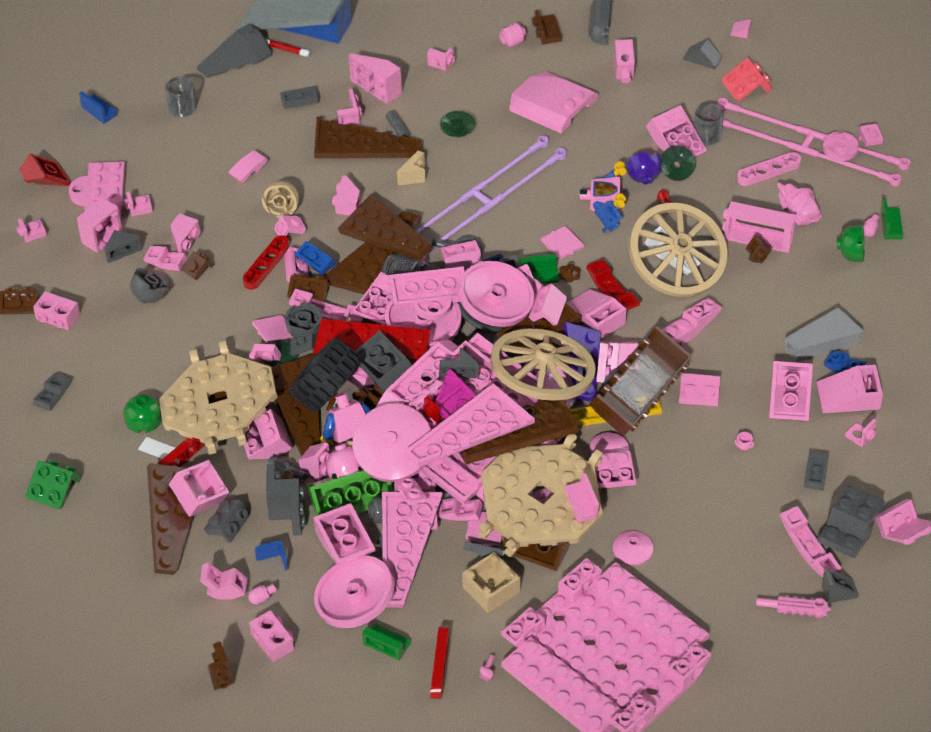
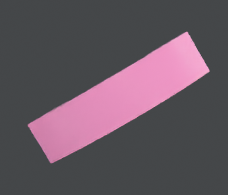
(327, 310)
(806, 542)

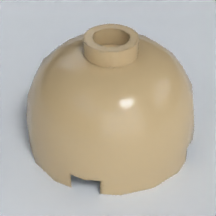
(280, 198)

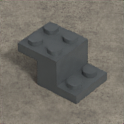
(285, 499)
(851, 521)

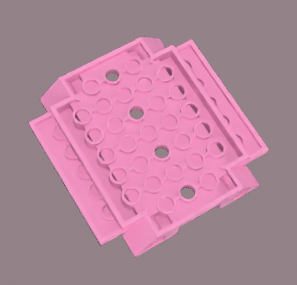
(451, 472)
(628, 628)

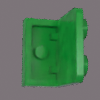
(51, 483)

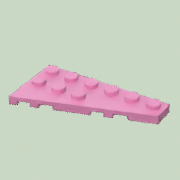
(478, 421)
(404, 538)

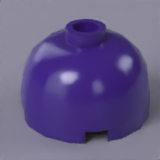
(644, 167)

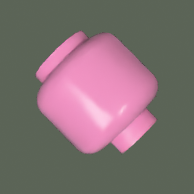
(512, 34)

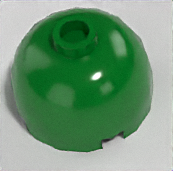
(852, 243)
(142, 413)

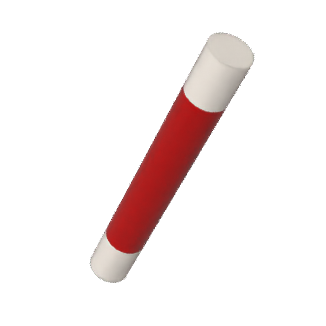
(288, 48)

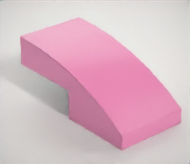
(246, 166)
(162, 258)
(454, 510)

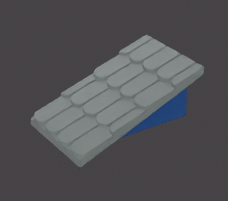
(312, 18)

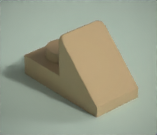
(412, 171)

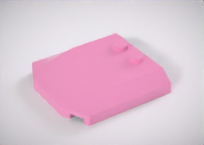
(550, 100)

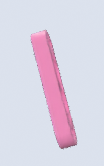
(788, 162)

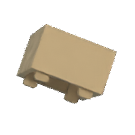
(491, 582)

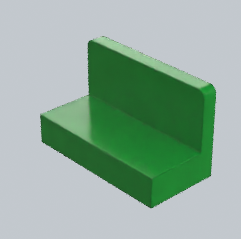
(891, 221)
(542, 268)
(385, 641)

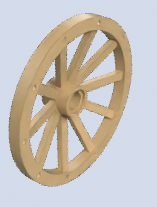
(677, 251)
(544, 357)

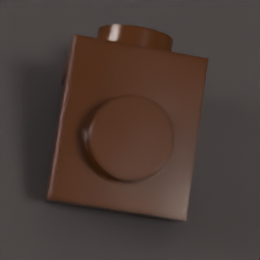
(758, 249)
(196, 265)

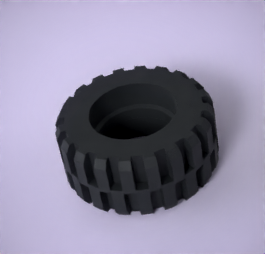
(324, 374)

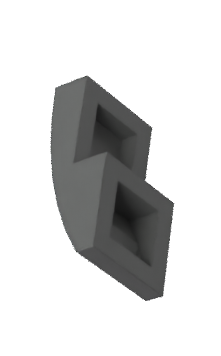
(53, 391)

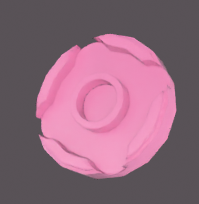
(840, 146)

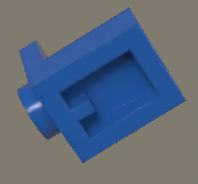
(608, 216)

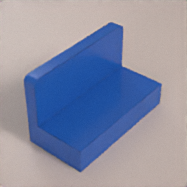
(97, 107)
(314, 258)

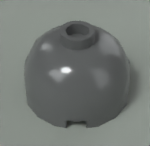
(148, 287)
(303, 320)

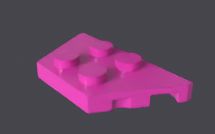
(452, 395)

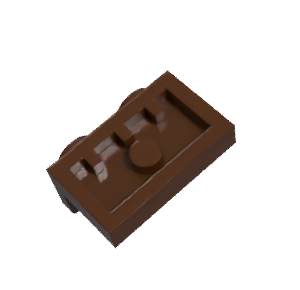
(546, 28)
(316, 286)
(18, 301)
(220, 670)

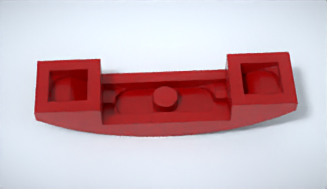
(607, 284)

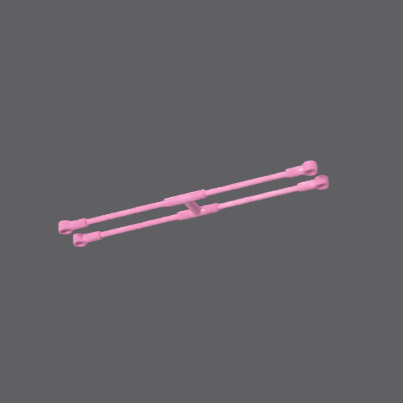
(894, 179)

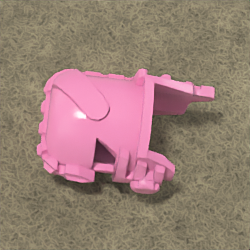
(800, 203)

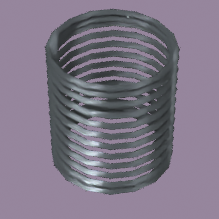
(175, 97)
(716, 124)
(399, 259)

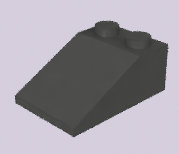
(382, 361)

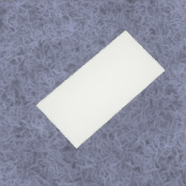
(155, 448)

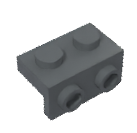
(227, 519)

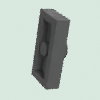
(299, 97)
(816, 471)
(484, 549)

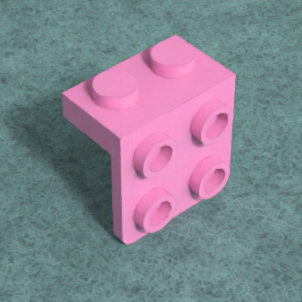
(902, 524)

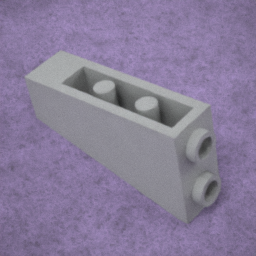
(824, 335)

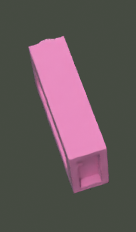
(744, 233)

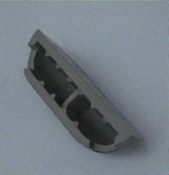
(599, 21)

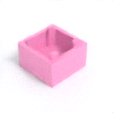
(98, 224)
(198, 488)

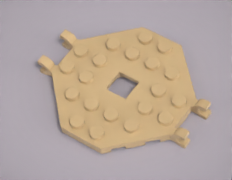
(248, 391)
(522, 517)

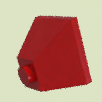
(43, 171)

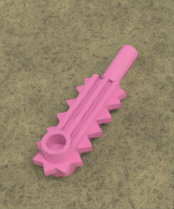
(794, 605)

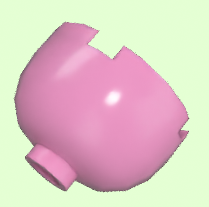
(342, 461)

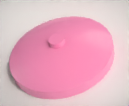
(496, 293)
(441, 329)
(384, 437)
(354, 592)

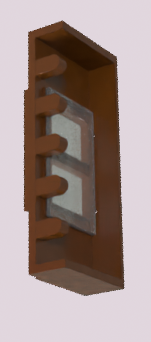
(641, 381)

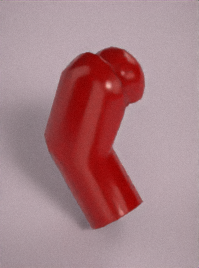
(663, 197)

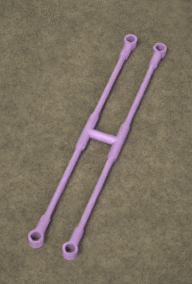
(560, 154)

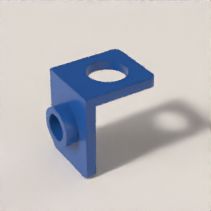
(271, 550)

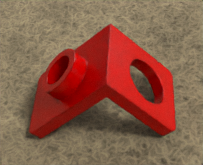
(432, 409)

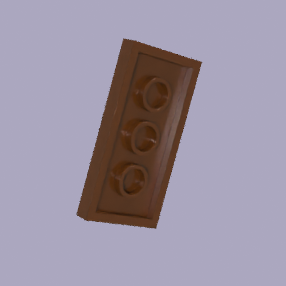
(567, 315)

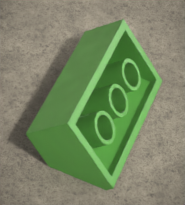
(353, 488)

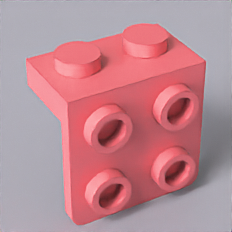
(745, 79)

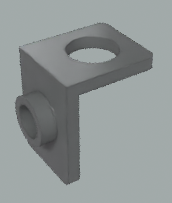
(302, 344)

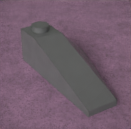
(241, 48)

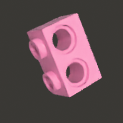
(56, 310)
(269, 637)

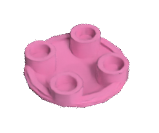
(609, 443)

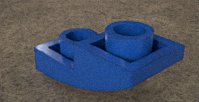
(841, 361)

